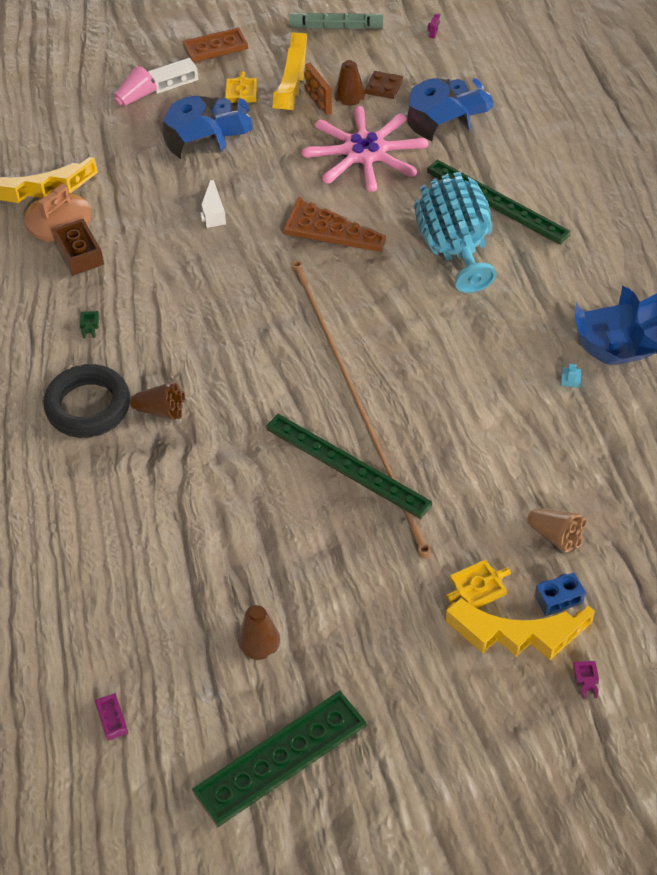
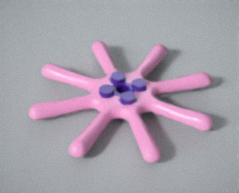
(364, 148)

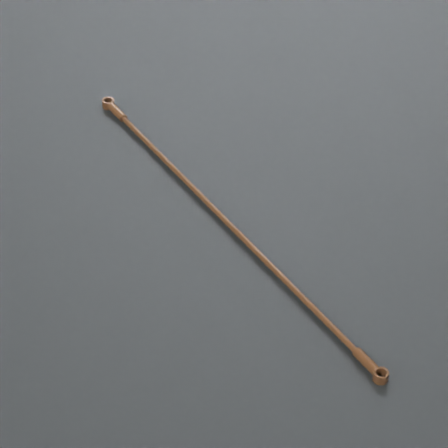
(297, 267)

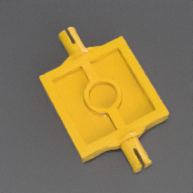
(241, 88)
(478, 584)

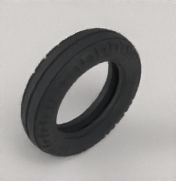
(90, 425)

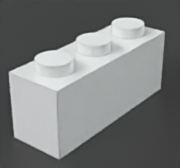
(174, 75)

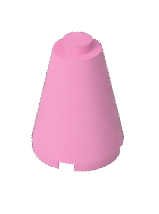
(135, 87)

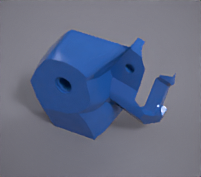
(620, 331)

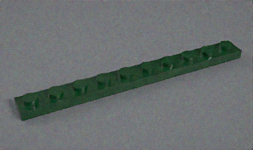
(508, 206)
(350, 466)

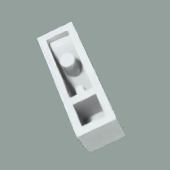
(212, 208)

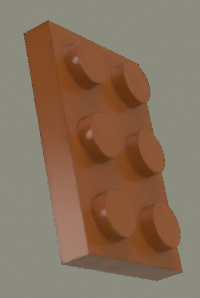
(318, 88)

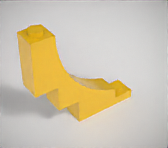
(294, 72)
(40, 185)
(545, 634)

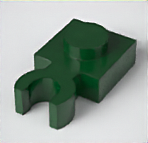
(89, 322)

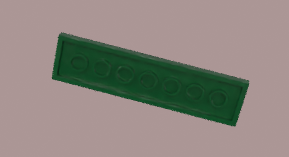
(278, 758)

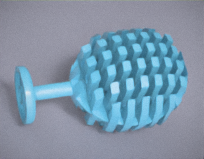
(454, 221)

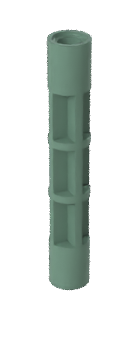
(336, 20)

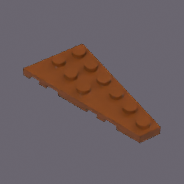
(326, 226)

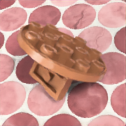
(54, 211)

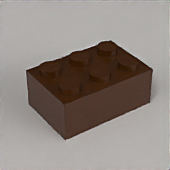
(77, 247)

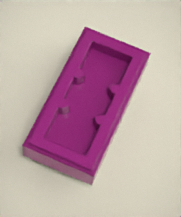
(111, 716)

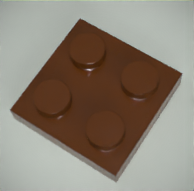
(384, 84)

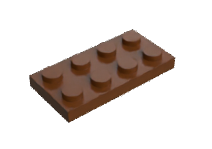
(215, 44)

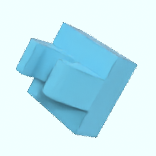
(571, 376)

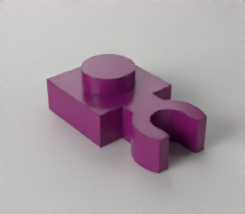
(432, 27)
(586, 675)

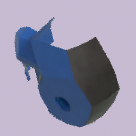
(442, 100)
(203, 116)

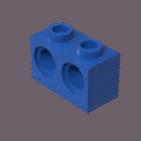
(562, 598)

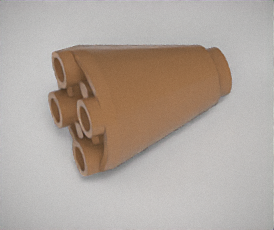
(558, 527)

